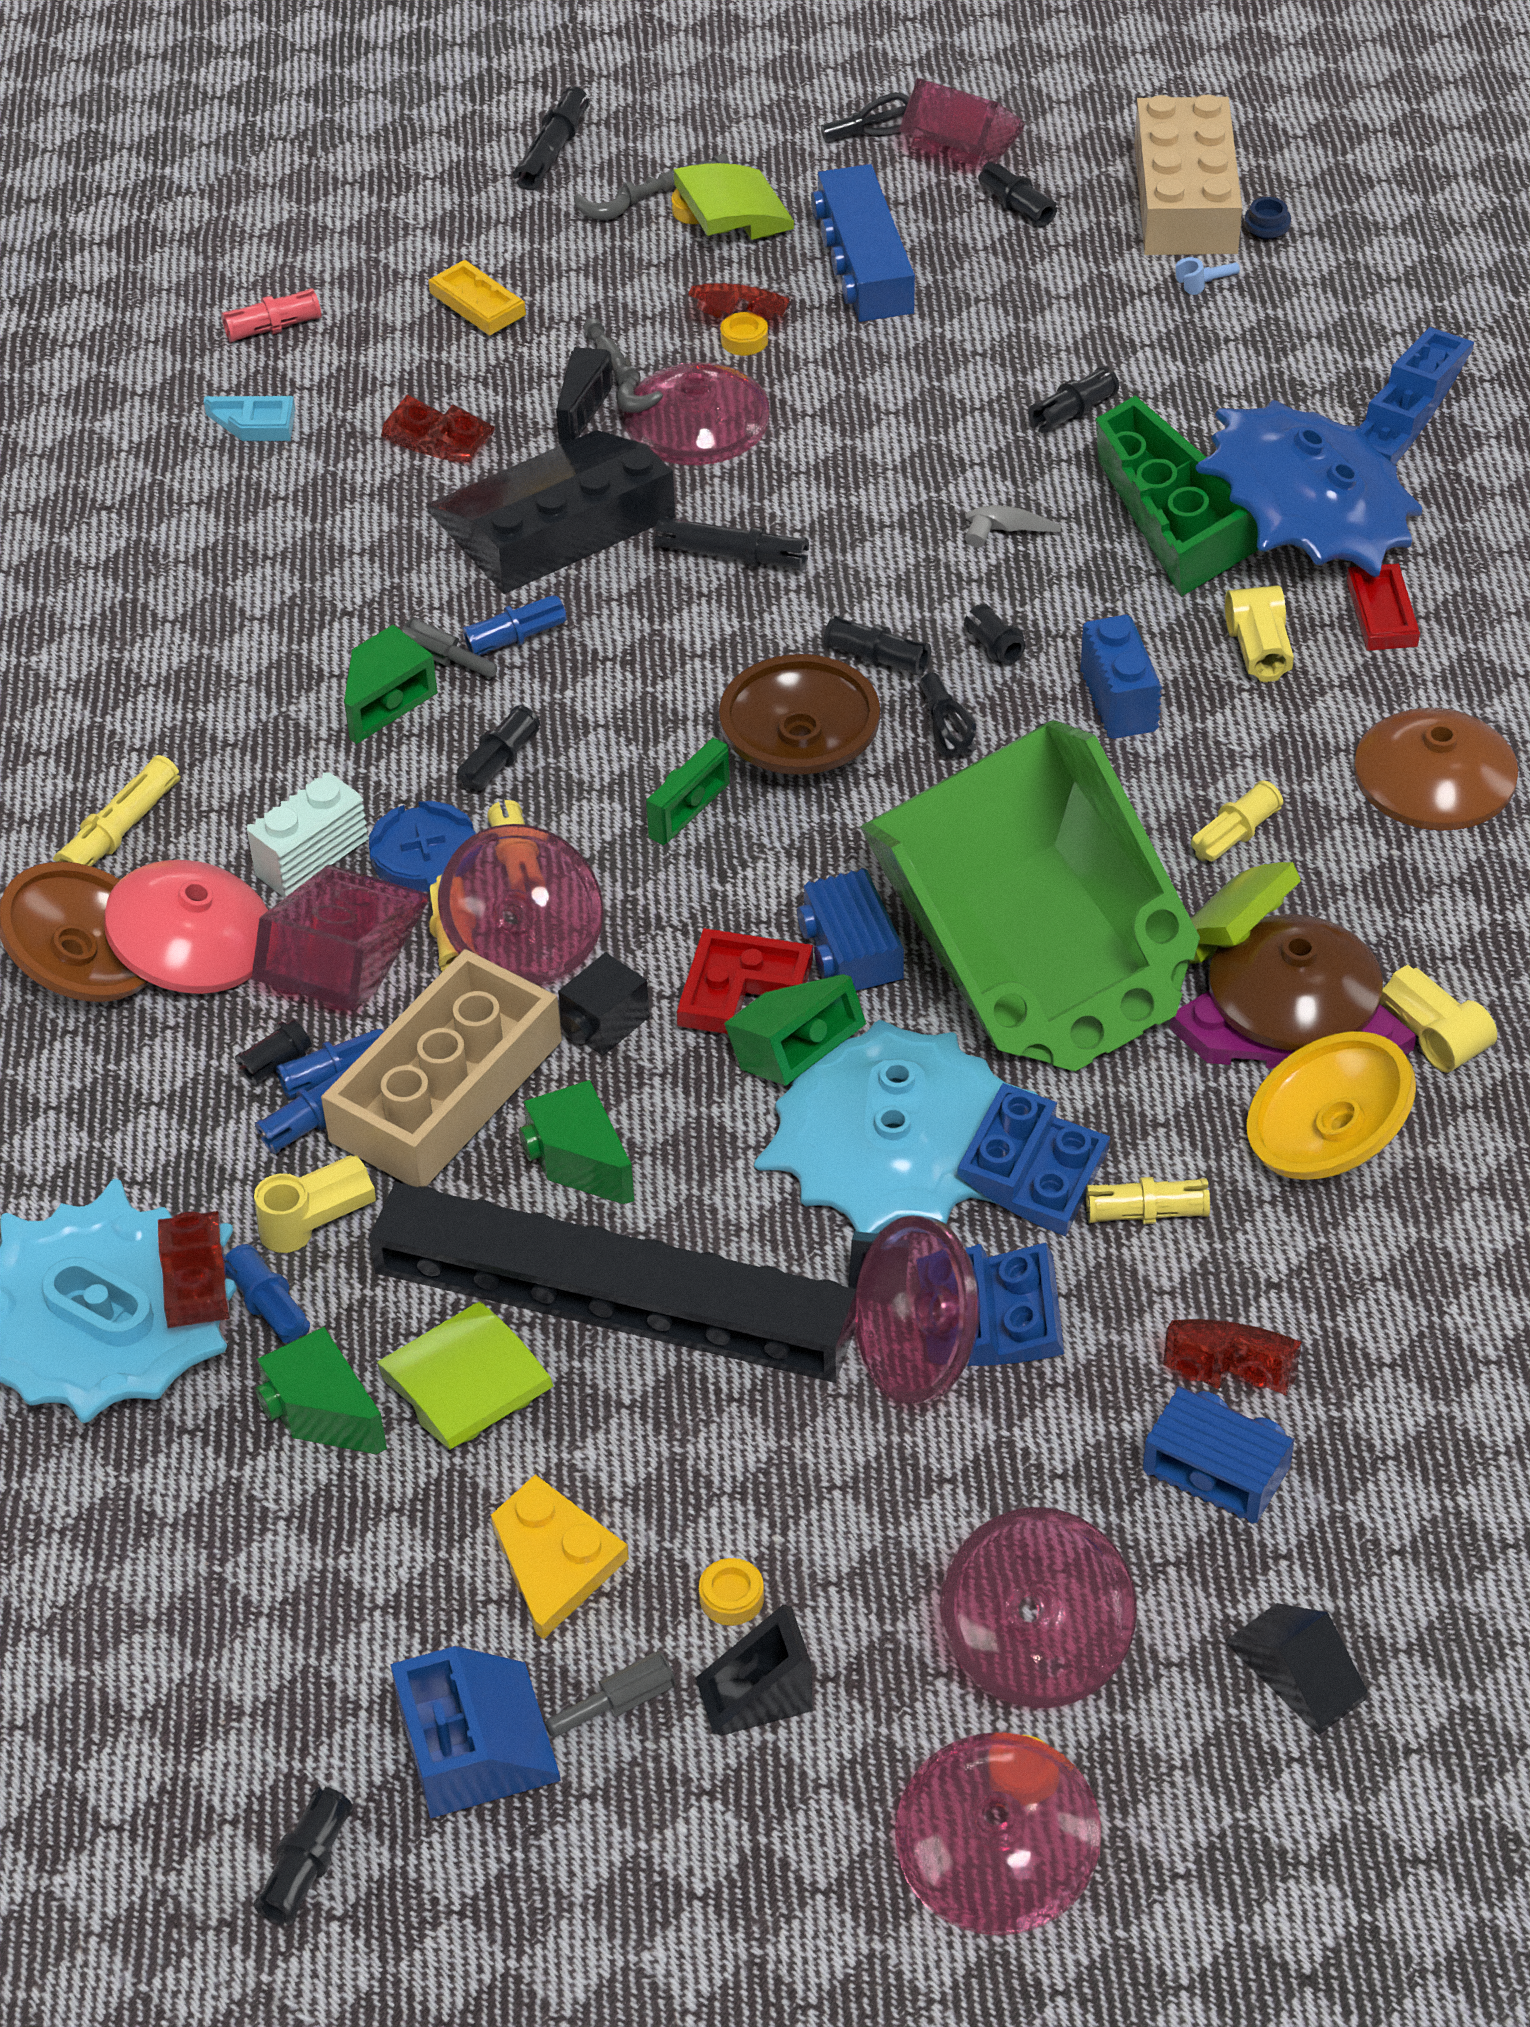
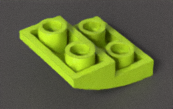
(732, 198)
(1241, 905)
(465, 1375)

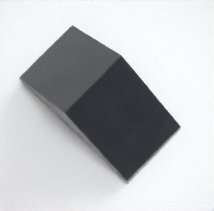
(1302, 1662)
(759, 1677)

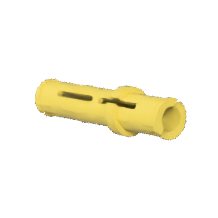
(104, 831)

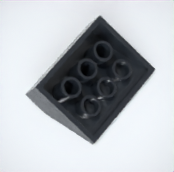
(557, 507)

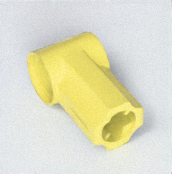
(1259, 623)
(1446, 1029)
(294, 1206)

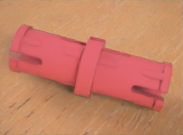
(271, 315)

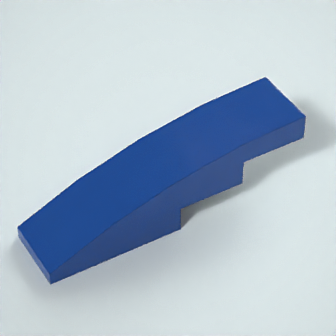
(1414, 391)

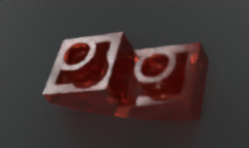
(723, 297)
(446, 436)
(193, 1269)
(1213, 1348)

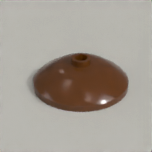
(799, 714)
(1296, 982)

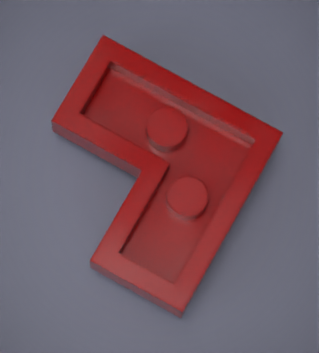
(733, 965)

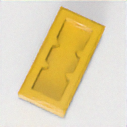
(477, 297)

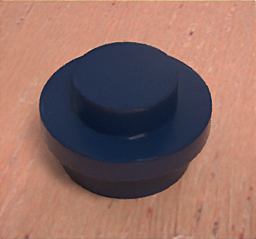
(1267, 218)

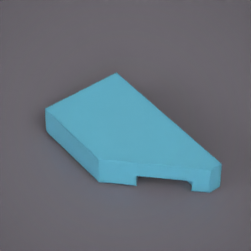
(253, 416)

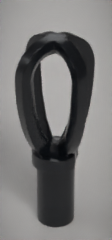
(858, 122)
(943, 706)

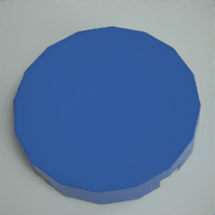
(417, 843)

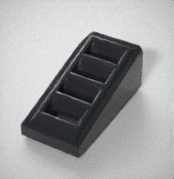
(583, 391)

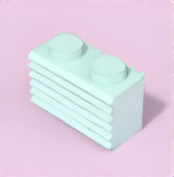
(307, 833)

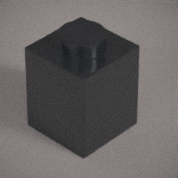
(603, 1004)

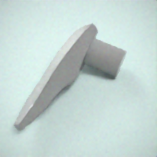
(1006, 519)

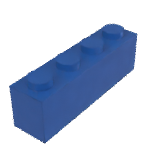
(864, 243)

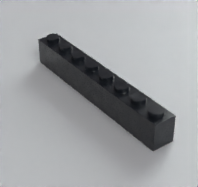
(615, 1281)

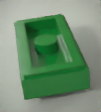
(688, 791)

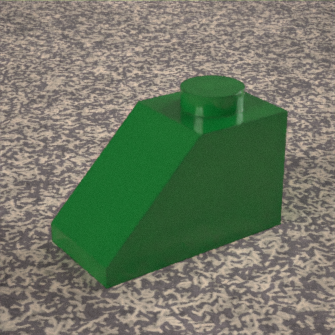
(386, 681)
(795, 1027)
(577, 1143)
(319, 1395)

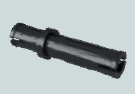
(557, 128)
(752, 545)

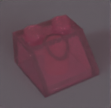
(958, 123)

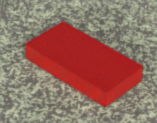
(1383, 608)

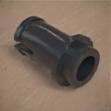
(1003, 642)
(283, 1045)

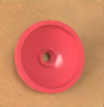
(184, 925)

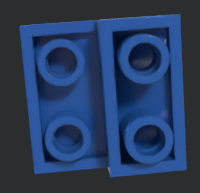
(1033, 1159)
(1016, 1306)

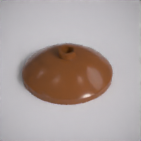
(1436, 769)
(58, 934)

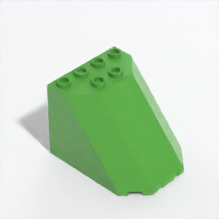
(1042, 897)

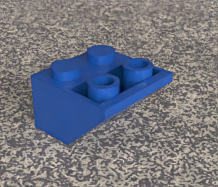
(472, 1727)

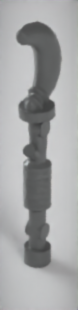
(630, 194)
(626, 376)

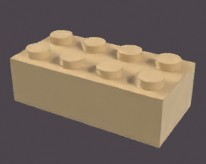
(1187, 175)
(442, 1069)

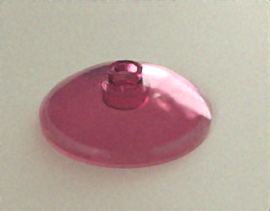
(704, 413)
(538, 881)
(917, 1309)
(1080, 1597)
(1006, 1873)

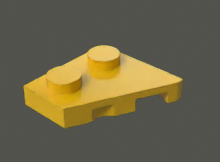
(554, 1552)

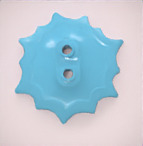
(884, 1126)
(118, 1344)

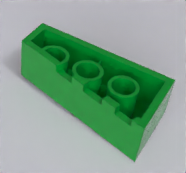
(1175, 507)

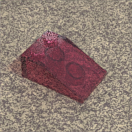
(335, 937)

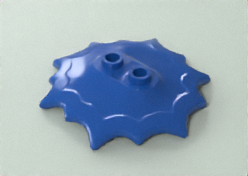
(1312, 484)

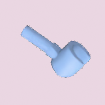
(1193, 275)

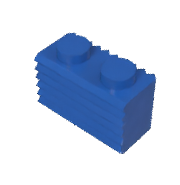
(1120, 676)
(851, 930)
(1218, 1453)

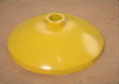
(1331, 1105)

